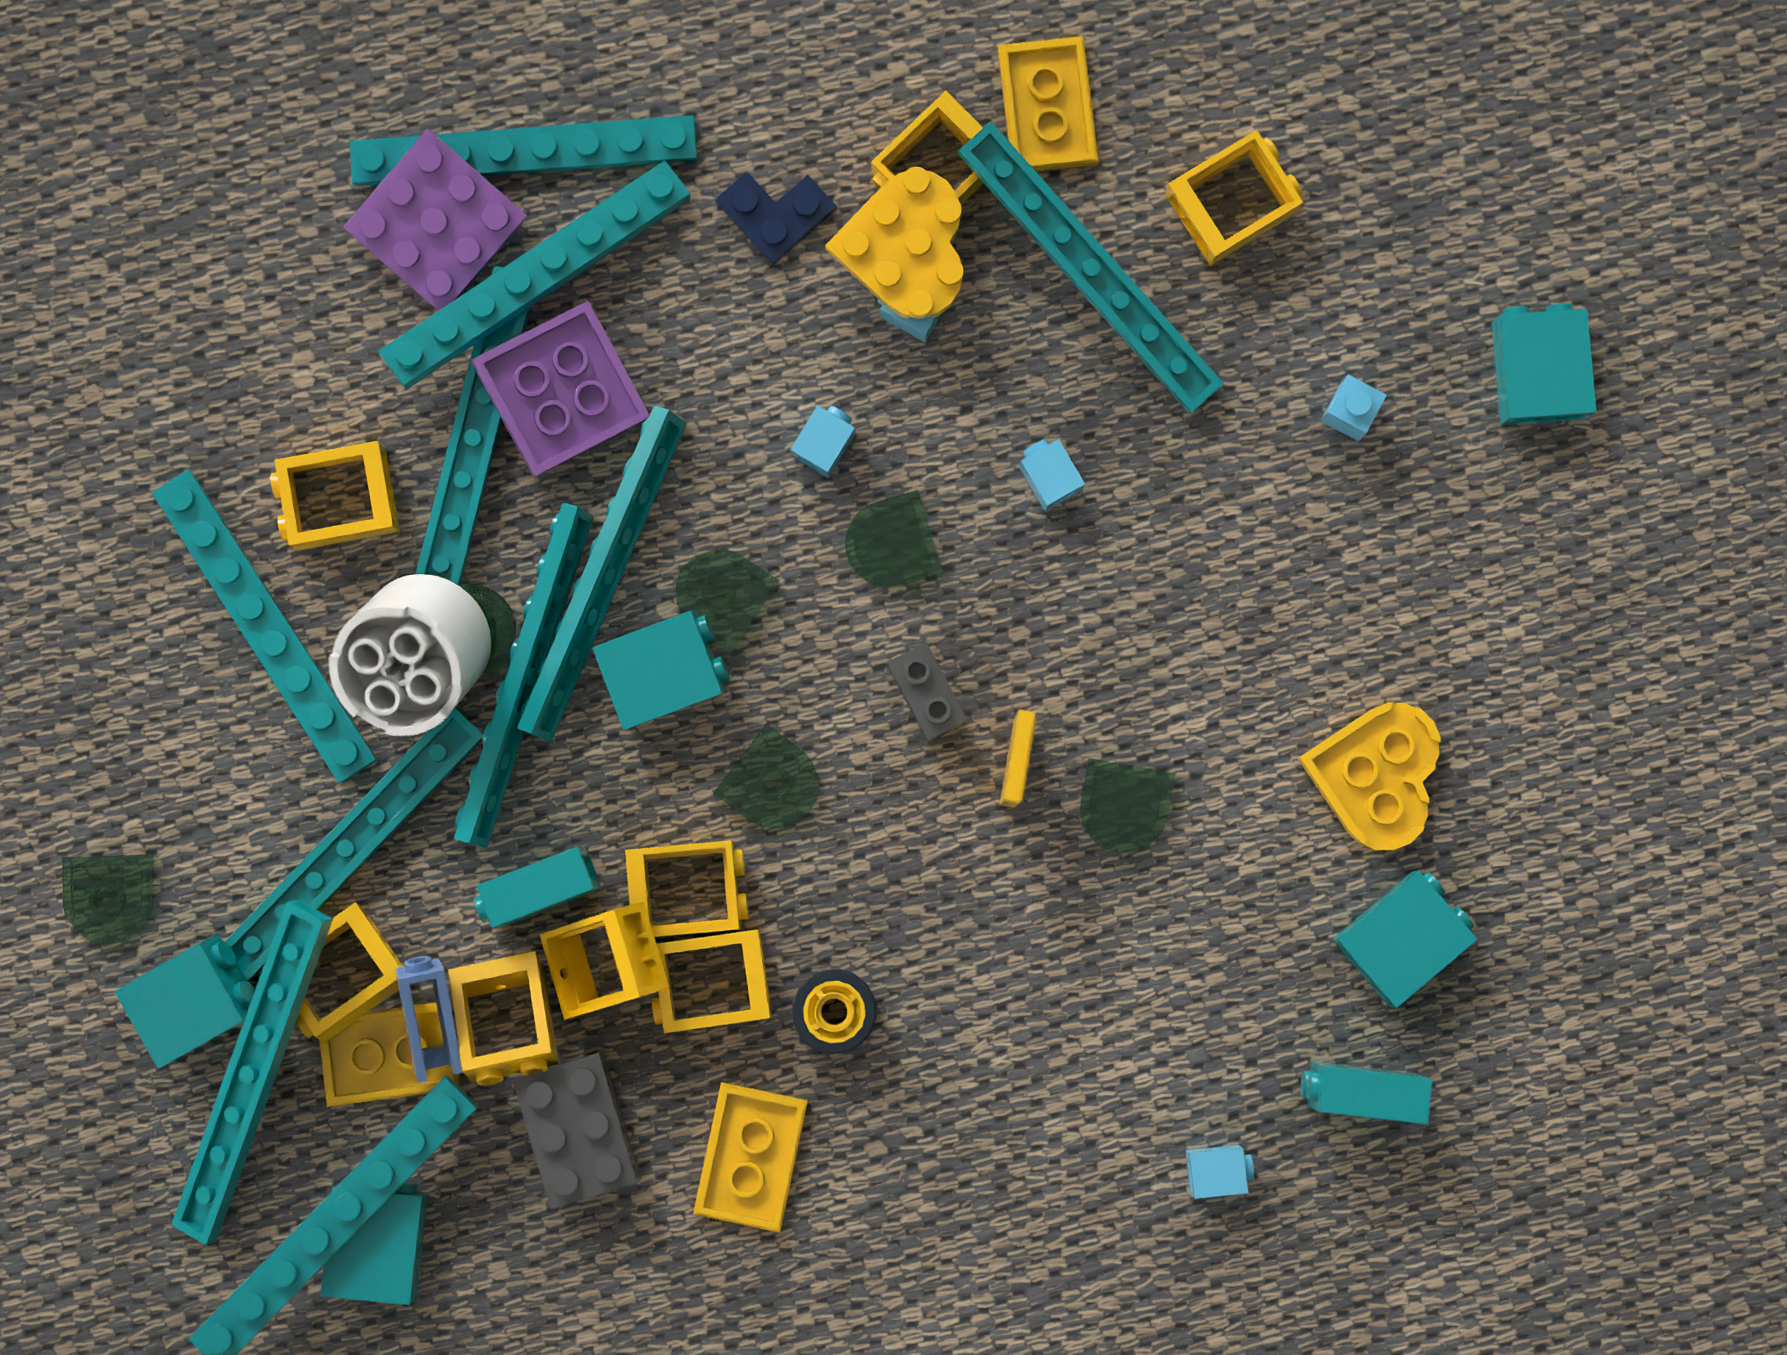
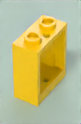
(953, 117)
(1197, 220)
(379, 487)
(733, 866)
(633, 951)
(494, 977)
(756, 980)
(367, 999)

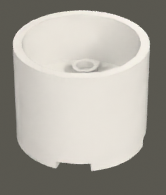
(410, 654)

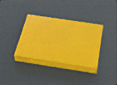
(1048, 103)
(1018, 758)
(375, 1059)
(750, 1157)

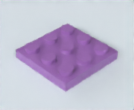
(435, 221)
(560, 389)

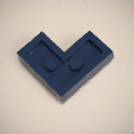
(775, 225)

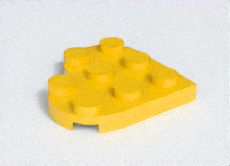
(904, 246)
(1377, 773)

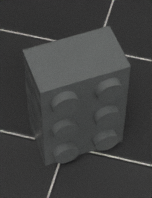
(577, 1130)

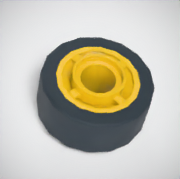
(827, 1036)

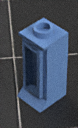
(415, 971)

